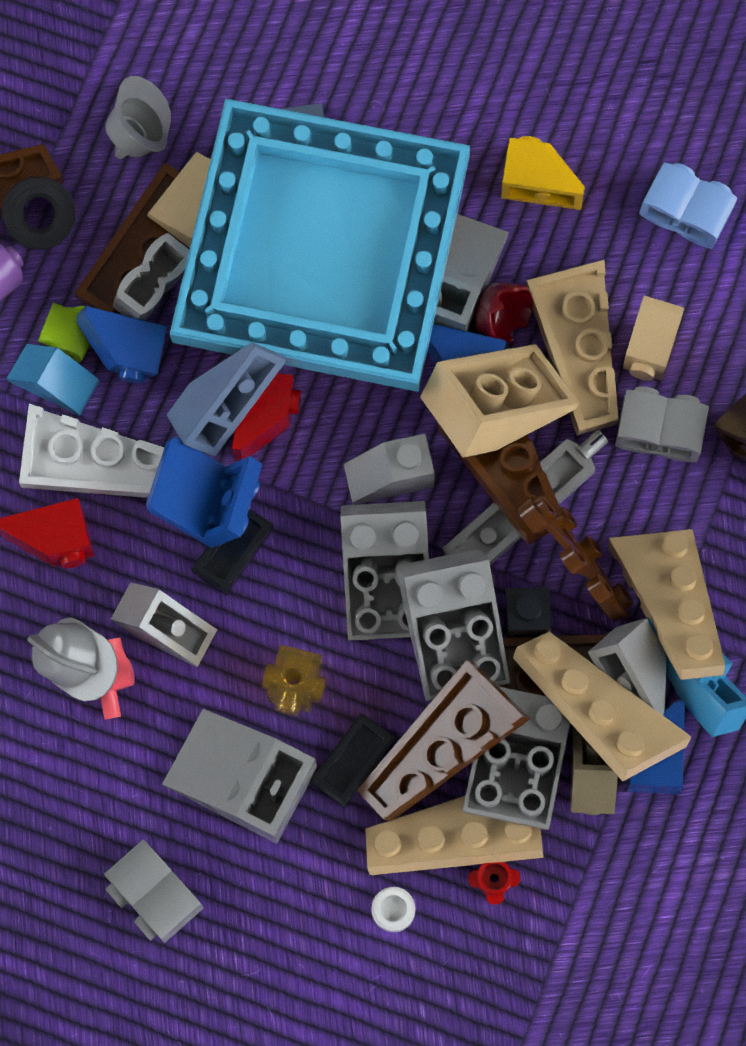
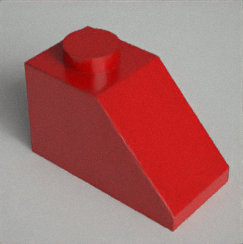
(267, 417)
(51, 533)

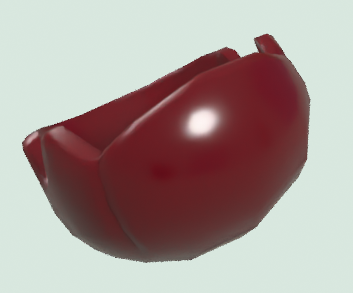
(503, 309)

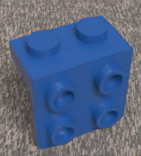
(203, 494)

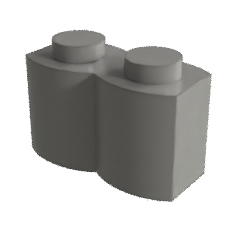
(158, 273)
(662, 424)
(153, 892)

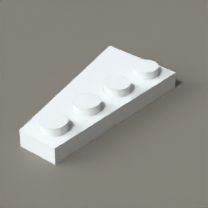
(83, 458)

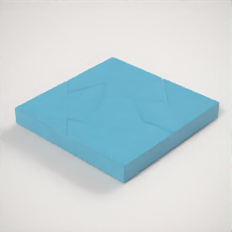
(321, 243)

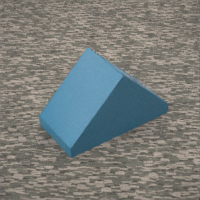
(53, 377)

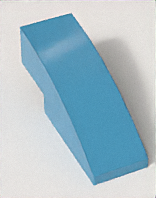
(711, 700)

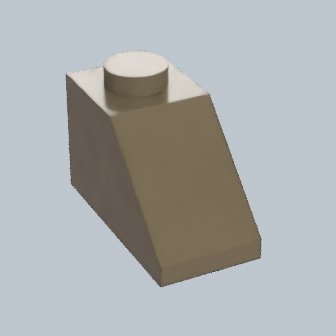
(591, 779)

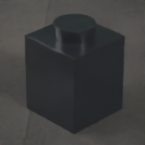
(527, 612)

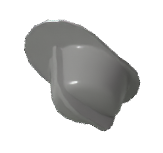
(139, 119)
(75, 659)

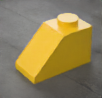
(539, 175)

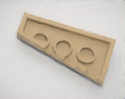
(576, 333)
(674, 595)
(606, 714)
(447, 838)

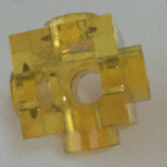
(292, 666)

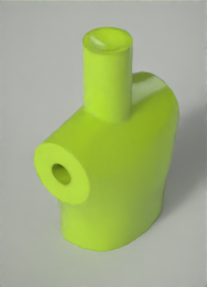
(64, 333)

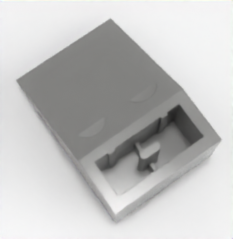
(468, 271)
(373, 545)
(452, 618)
(521, 773)
(241, 774)

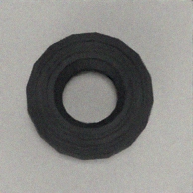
(63, 213)

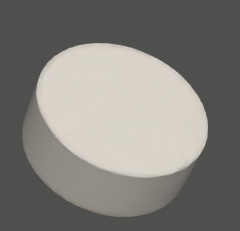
(393, 909)

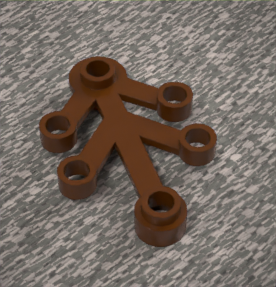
(578, 555)

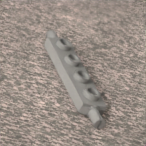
(566, 470)

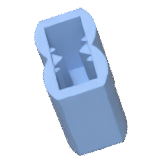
(688, 204)

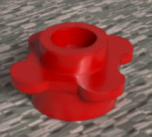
(494, 891)

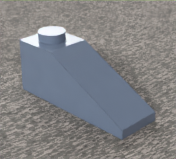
(222, 397)

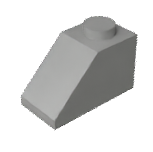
(390, 470)
(163, 623)
(634, 660)

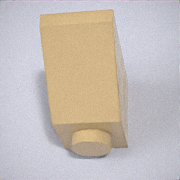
(652, 339)

